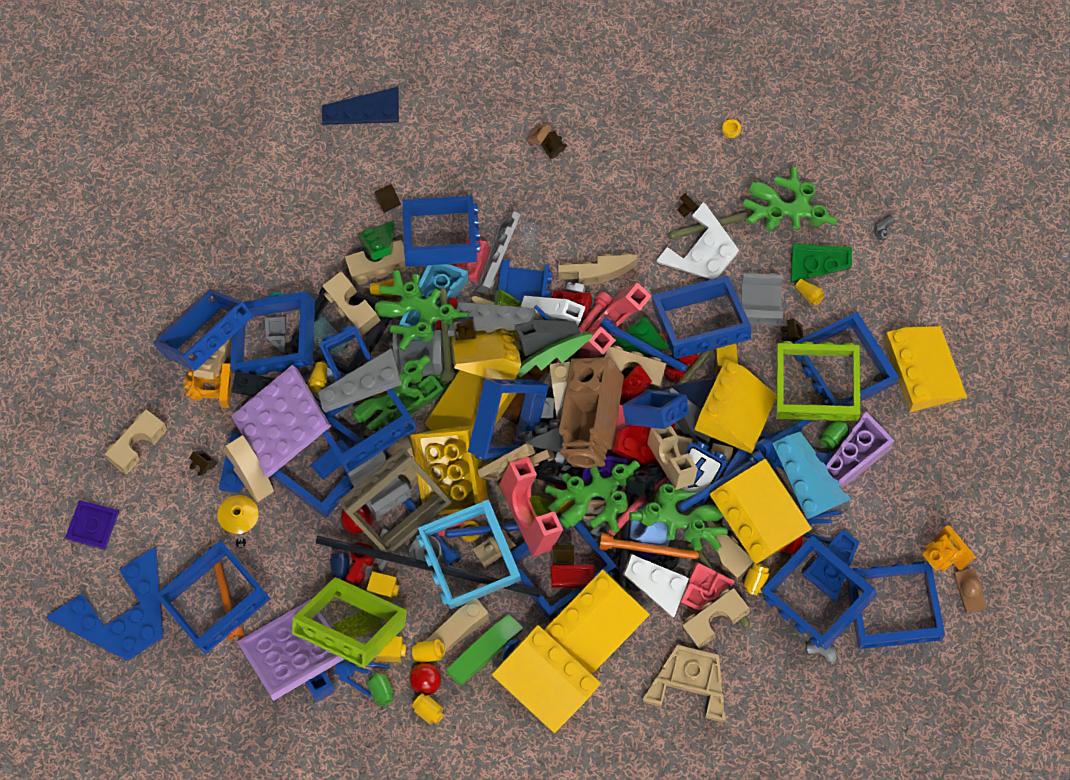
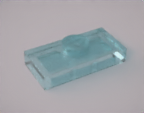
(323, 329)

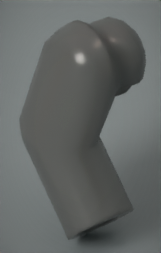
(881, 227)

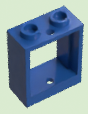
(333, 341)
(656, 409)

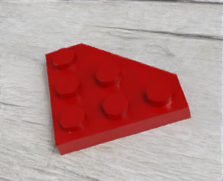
(633, 444)

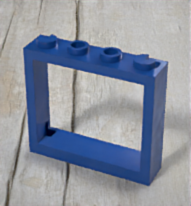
(443, 253)
(695, 294)
(272, 305)
(193, 320)
(871, 346)
(488, 410)
(375, 443)
(330, 503)
(849, 574)
(553, 611)
(232, 619)
(904, 637)

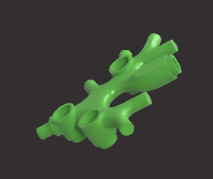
(777, 208)
(412, 300)
(411, 373)
(600, 487)
(665, 512)

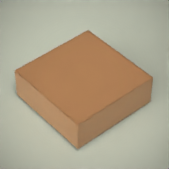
(539, 134)

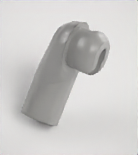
(830, 653)

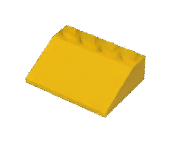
(488, 355)
(924, 367)
(461, 403)
(736, 407)
(451, 466)
(760, 511)
(597, 622)
(545, 679)

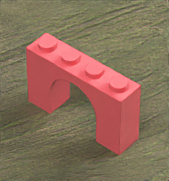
(622, 306)
(538, 532)

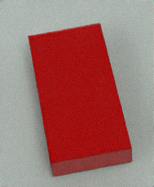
(571, 576)

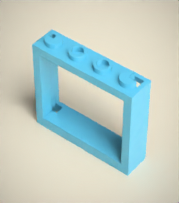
(452, 520)

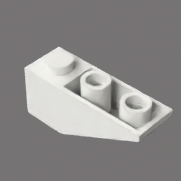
(555, 308)

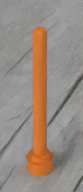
(607, 542)
(226, 598)

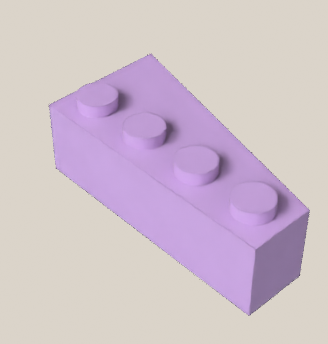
(859, 451)

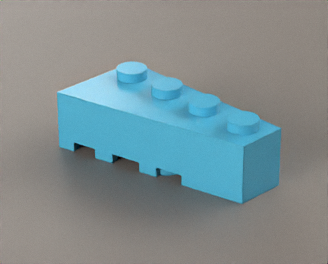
(437, 277)
(808, 476)

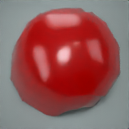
(349, 525)
(425, 679)

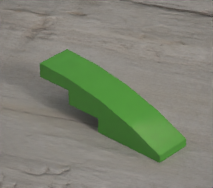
(561, 349)
(428, 389)
(484, 649)

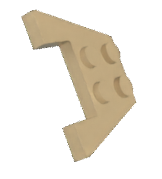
(495, 469)
(692, 672)

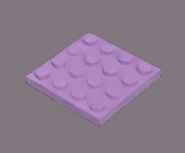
(281, 420)
(284, 659)

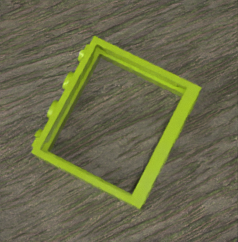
(817, 412)
(339, 643)

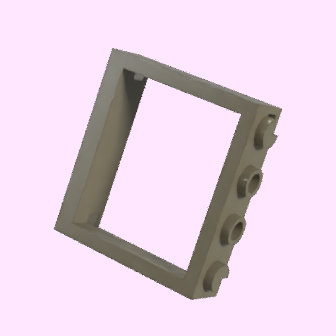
(375, 483)

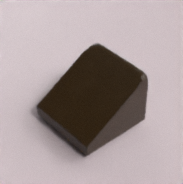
(387, 198)

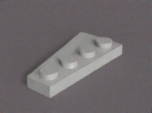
(497, 250)
(495, 317)
(363, 382)

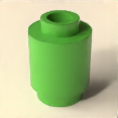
(834, 434)
(381, 689)

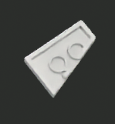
(657, 582)

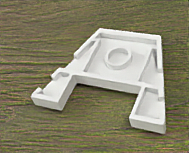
(711, 252)

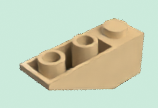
(731, 557)

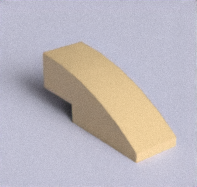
(247, 468)

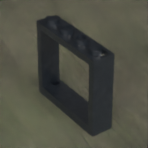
(370, 341)

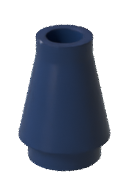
(339, 565)

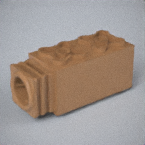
(590, 411)

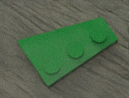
(378, 240)
(818, 260)
(645, 332)

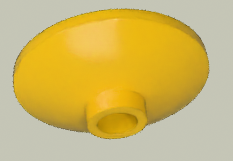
(237, 523)

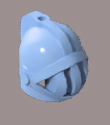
(652, 534)

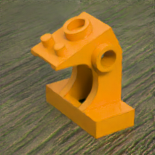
(222, 390)
(944, 554)

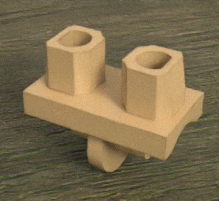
(489, 551)

